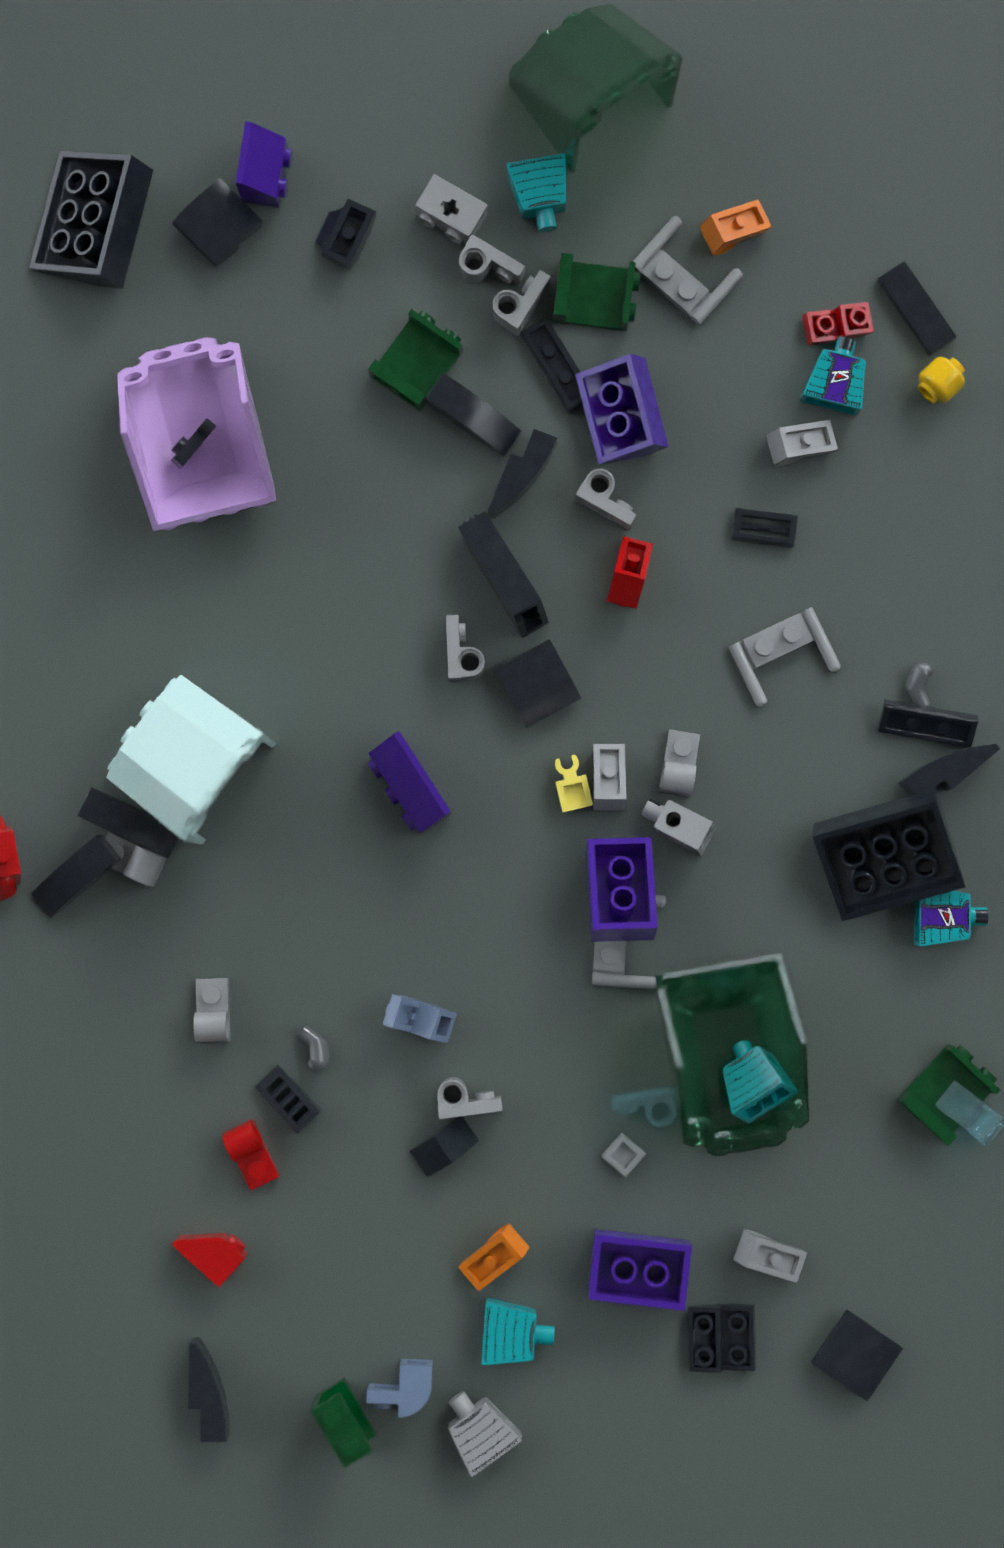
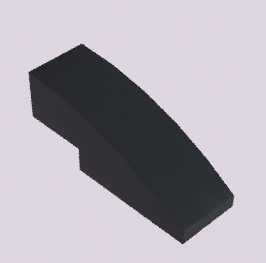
(472, 414)
(522, 472)
(947, 770)
(128, 822)
(76, 875)
(207, 1394)

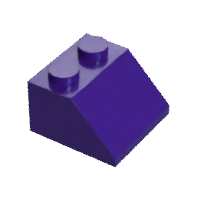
(263, 166)

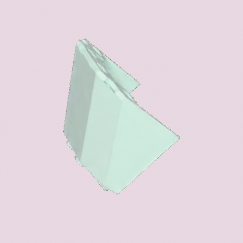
(182, 756)

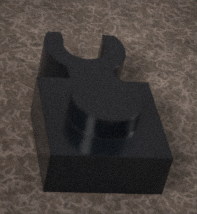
(186, 448)

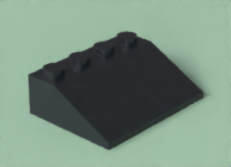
(92, 217)
(888, 855)

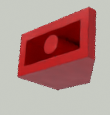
(629, 572)
(212, 1253)

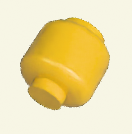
(941, 380)

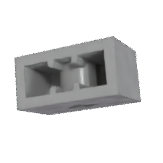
(442, 197)

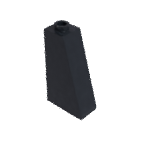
(504, 574)

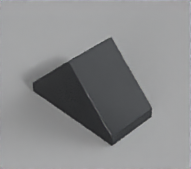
(444, 1146)

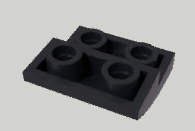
(217, 222)
(537, 683)
(722, 1337)
(856, 1355)

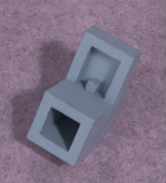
(419, 1018)
(411, 1391)

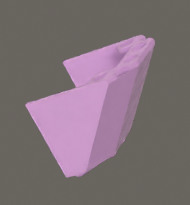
(170, 399)

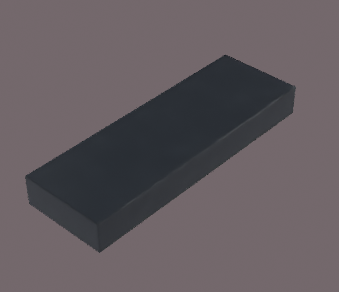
(916, 308)
(554, 362)
(928, 723)

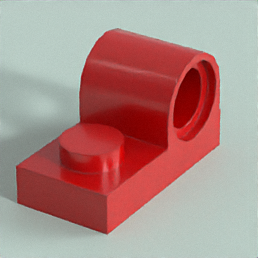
(251, 1154)

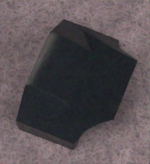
(346, 233)

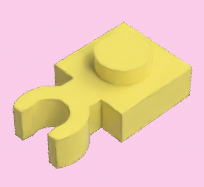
(574, 789)

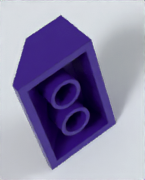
(622, 409)
(408, 783)

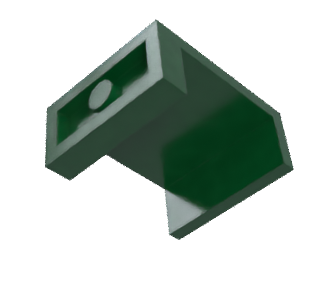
(595, 294)
(417, 359)
(933, 1082)
(344, 1422)

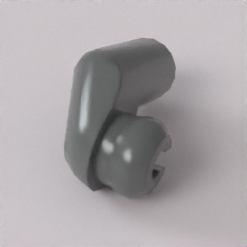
(916, 683)
(318, 1048)

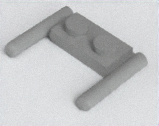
(677, 282)
(777, 642)
(610, 963)

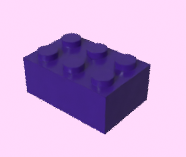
(621, 889)
(639, 1269)

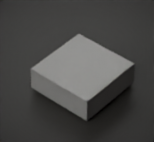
(623, 1154)

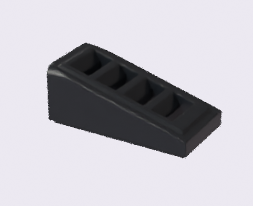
(287, 1115)

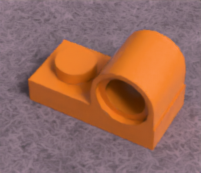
(729, 227)
(494, 1257)

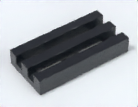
(737, 525)

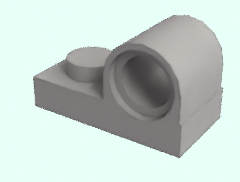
(505, 267)
(525, 305)
(800, 441)
(618, 511)
(455, 634)
(679, 763)
(609, 777)
(136, 861)
(213, 1010)
(484, 1102)
(769, 1256)

